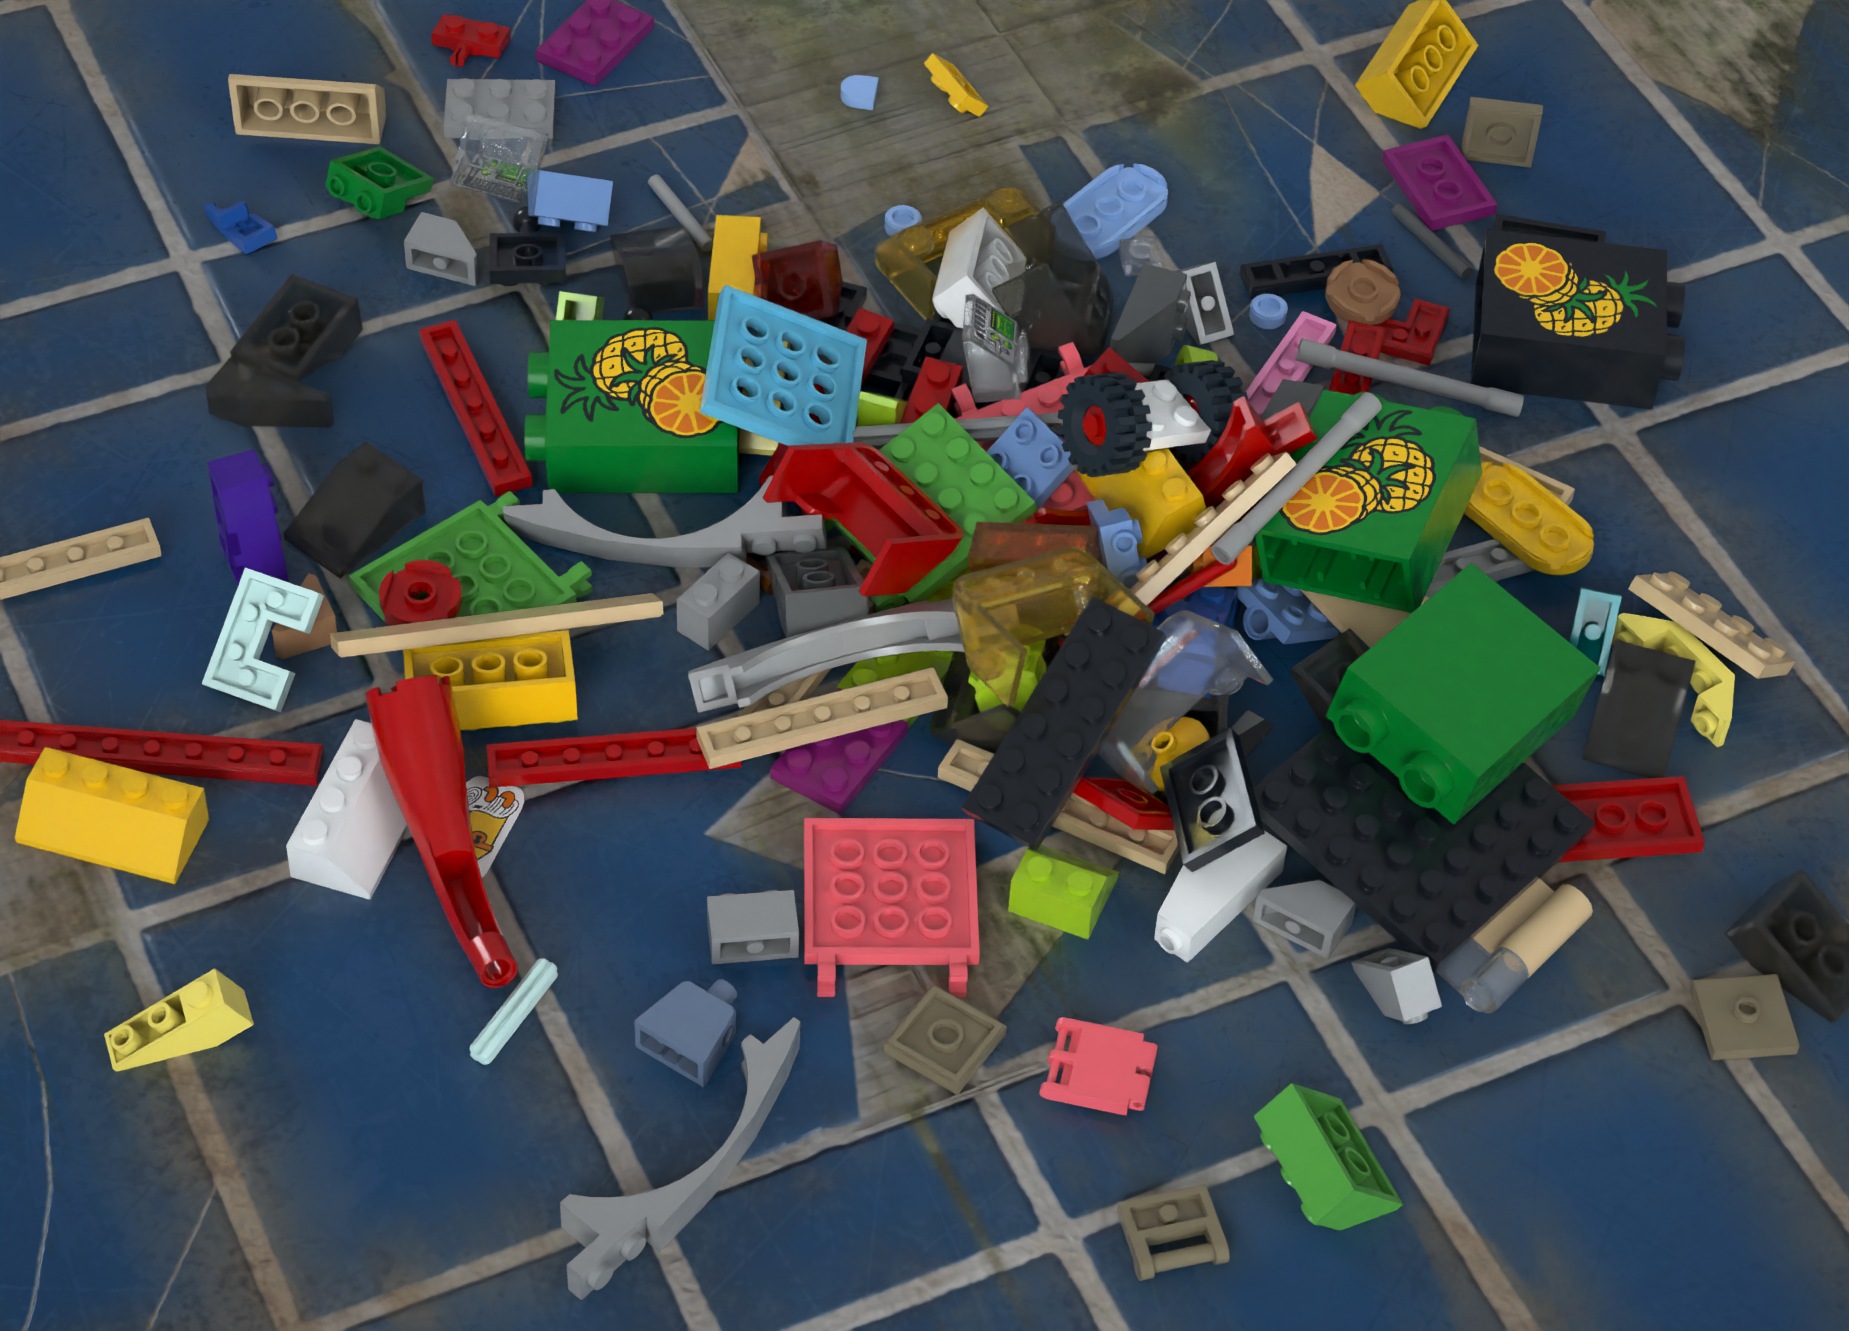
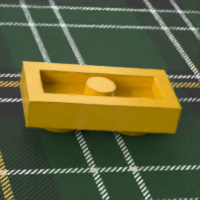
(950, 80)

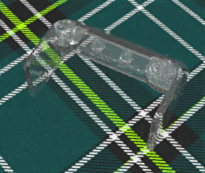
(1193, 661)

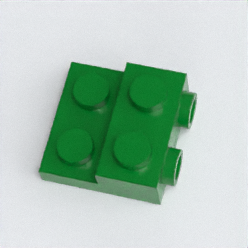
(376, 182)

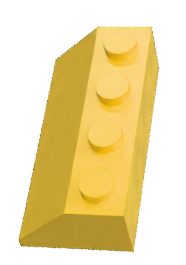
(1417, 63)
(1156, 495)
(504, 678)
(111, 815)

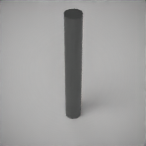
(1431, 241)

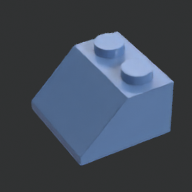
(569, 198)

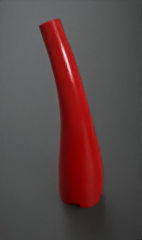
(425, 768)

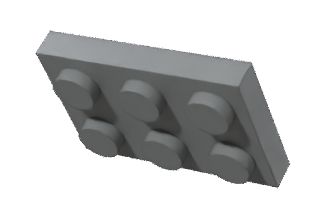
(509, 101)

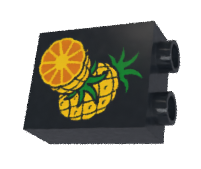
(1575, 319)

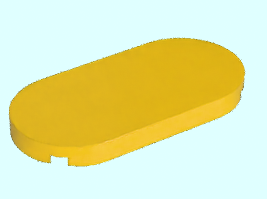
(1530, 520)

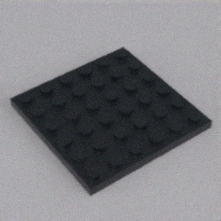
(1406, 862)

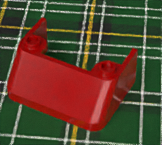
(874, 505)

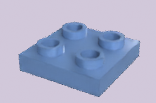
(1032, 456)
(1282, 614)

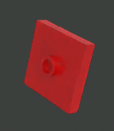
(1126, 803)

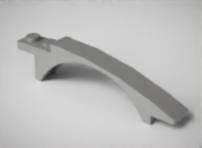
(752, 529)
(766, 668)
(620, 1226)

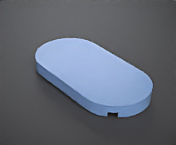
(1117, 206)

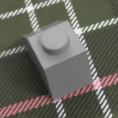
(440, 249)
(1207, 308)
(1306, 914)
(1399, 984)

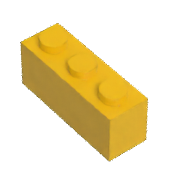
(731, 259)

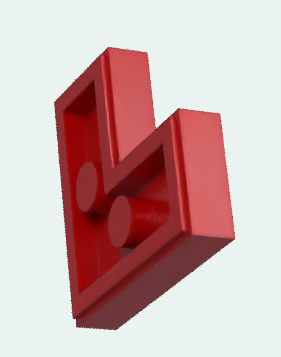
(1418, 336)

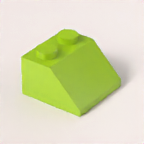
(1060, 890)

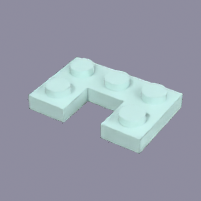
(236, 657)

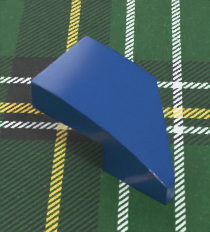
(240, 227)

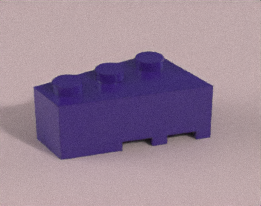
(246, 515)

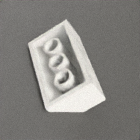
(974, 262)
(350, 821)

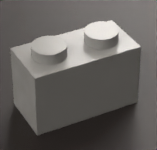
(718, 601)
(752, 926)

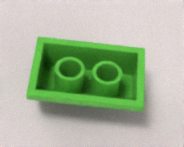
(1325, 1158)

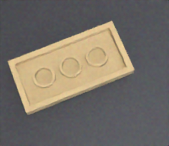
(1706, 621)

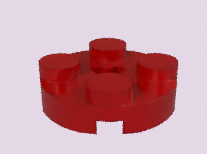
(426, 576)

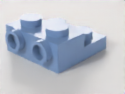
(1118, 541)

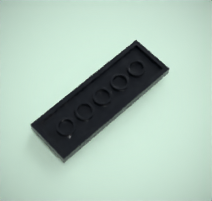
(1064, 723)

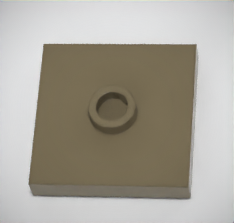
(1501, 131)
(1744, 1017)
(945, 1039)

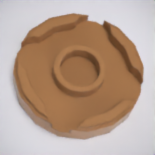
(1362, 292)

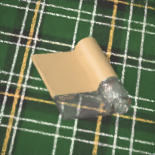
(1515, 944)

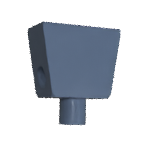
(689, 1029)

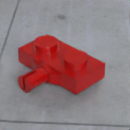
(469, 38)

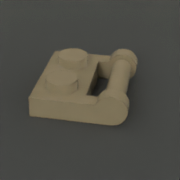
(1168, 1219)

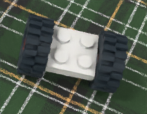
(1116, 419)

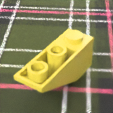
(181, 1023)

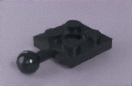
(527, 254)

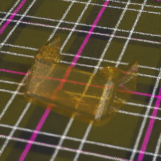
(905, 252)
(1028, 603)

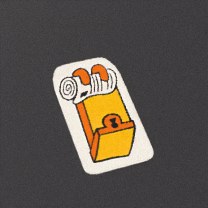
(492, 817)

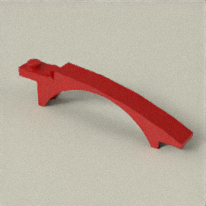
(1232, 456)

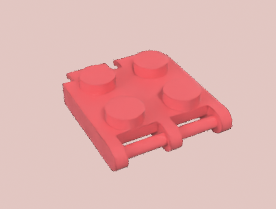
(1102, 1067)

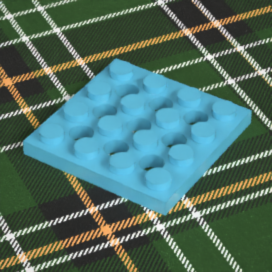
(763, 383)

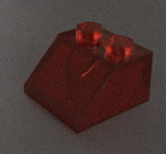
(801, 278)

